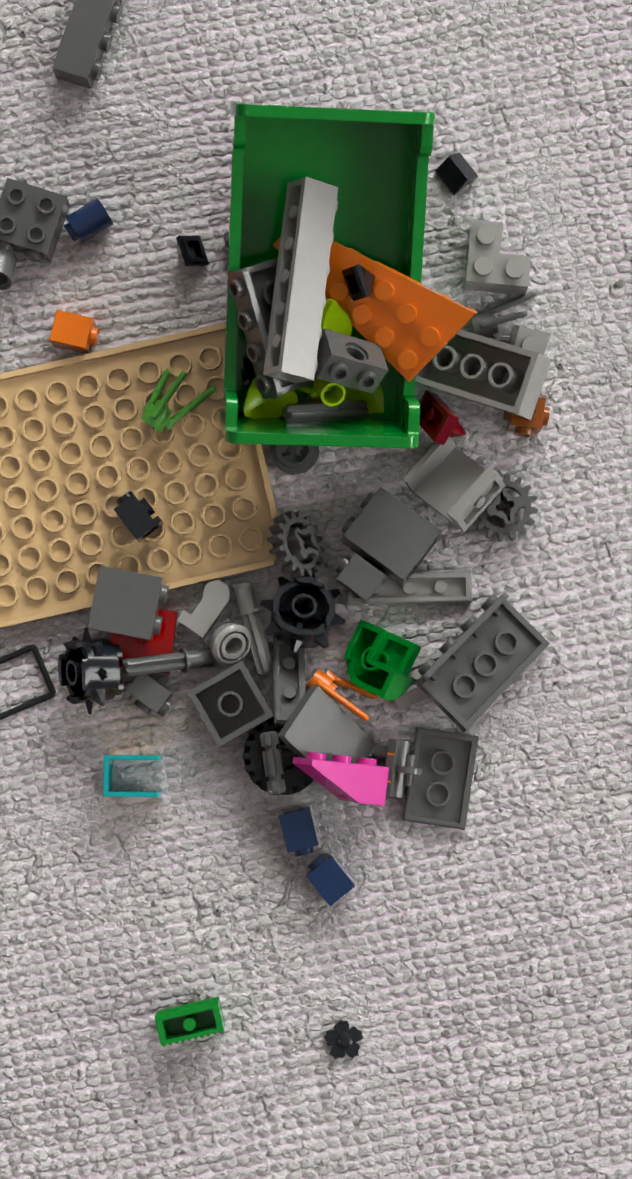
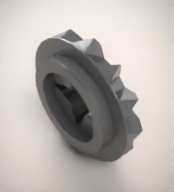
(289, 464)

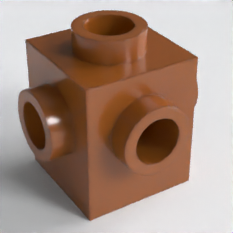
(526, 427)

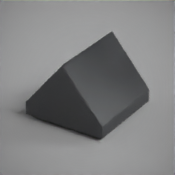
(456, 173)

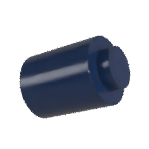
(88, 221)

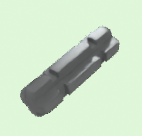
(273, 762)

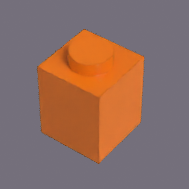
(74, 332)

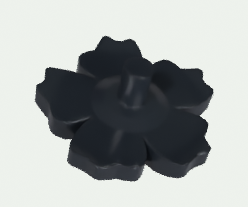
(343, 1040)

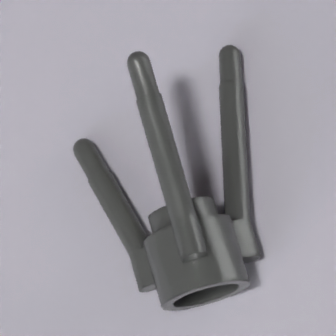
(486, 323)

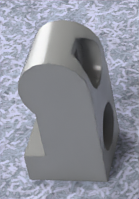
(214, 601)

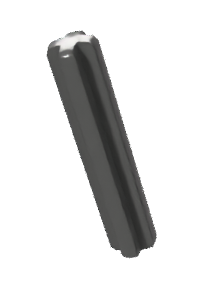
(320, 412)

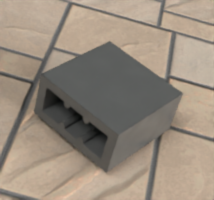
(31, 220)
(127, 603)

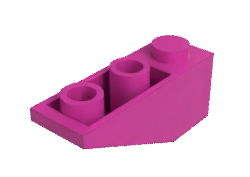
(348, 781)

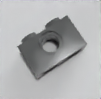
(350, 361)

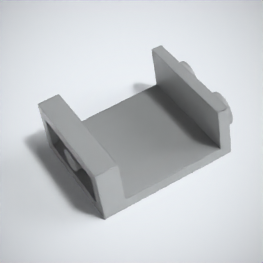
(453, 483)

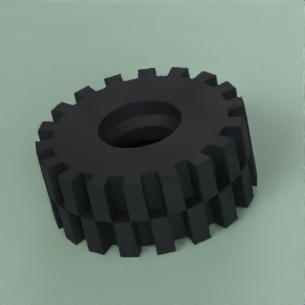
(294, 777)

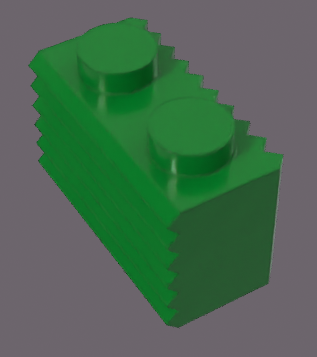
(190, 1021)

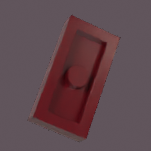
(438, 419)

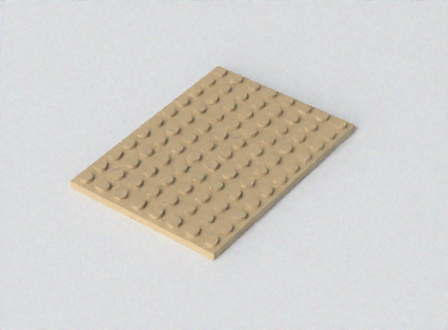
(79, 445)

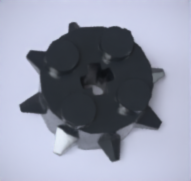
(299, 629)
(90, 670)

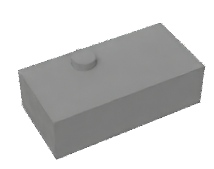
(488, 373)

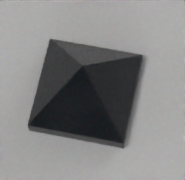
(191, 251)
(358, 281)

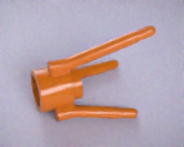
(326, 683)

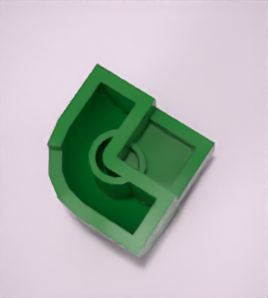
(380, 661)

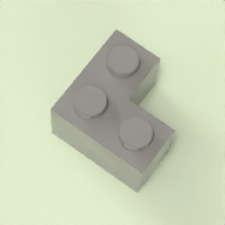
(488, 268)

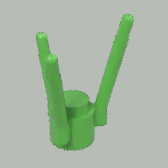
(157, 412)

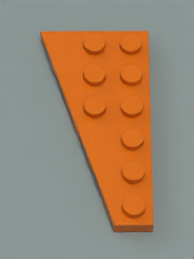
(399, 314)

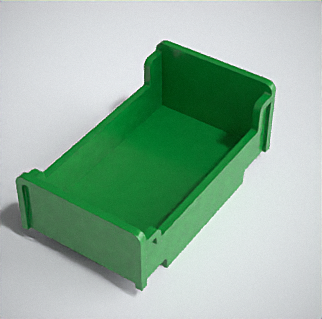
(382, 190)

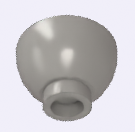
(230, 643)

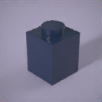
(299, 831)
(329, 878)

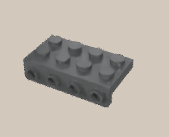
(253, 295)
(481, 661)

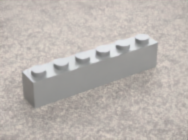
(301, 280)

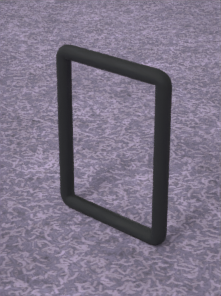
(52, 692)

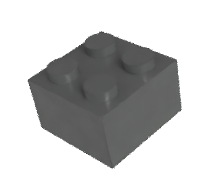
(230, 704)

